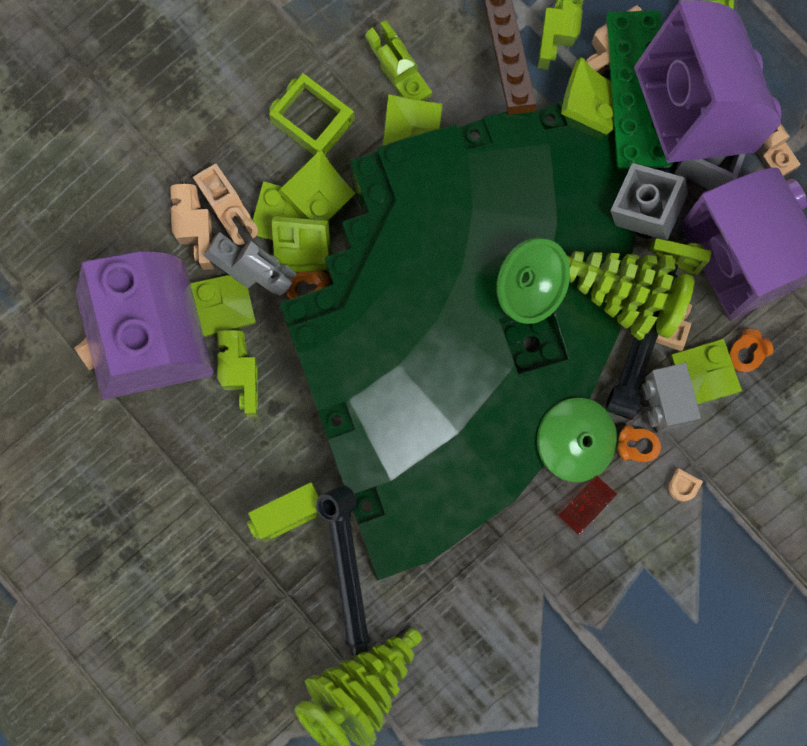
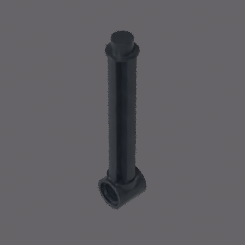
(625, 396)
(336, 509)

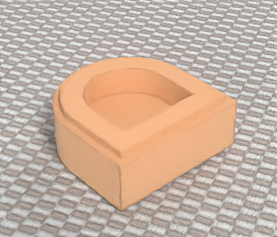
(683, 485)

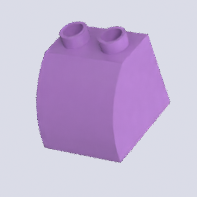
(706, 85)
(753, 238)
(141, 323)

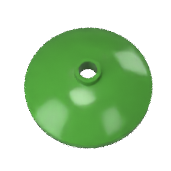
(533, 280)
(562, 437)

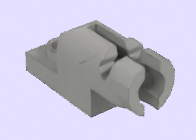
(250, 264)

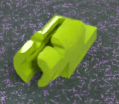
(559, 28)
(398, 64)
(238, 371)

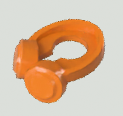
(318, 277)
(749, 337)
(626, 452)

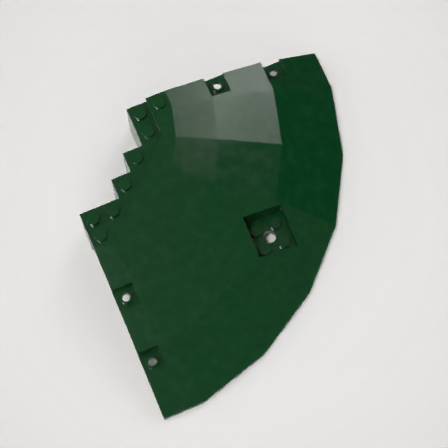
(413, 332)

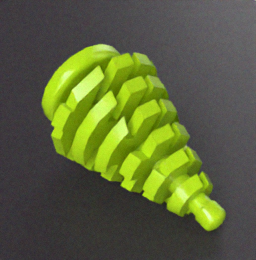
(635, 289)
(356, 693)

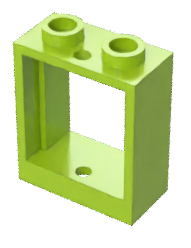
(330, 135)
(284, 513)

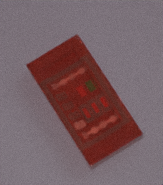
(587, 505)

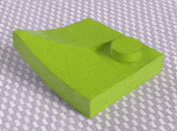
(589, 98)
(409, 118)
(317, 189)
(268, 206)
(301, 243)
(688, 257)
(222, 305)
(709, 371)

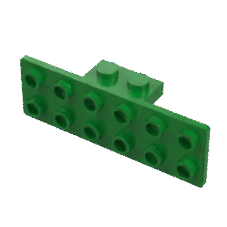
(634, 129)

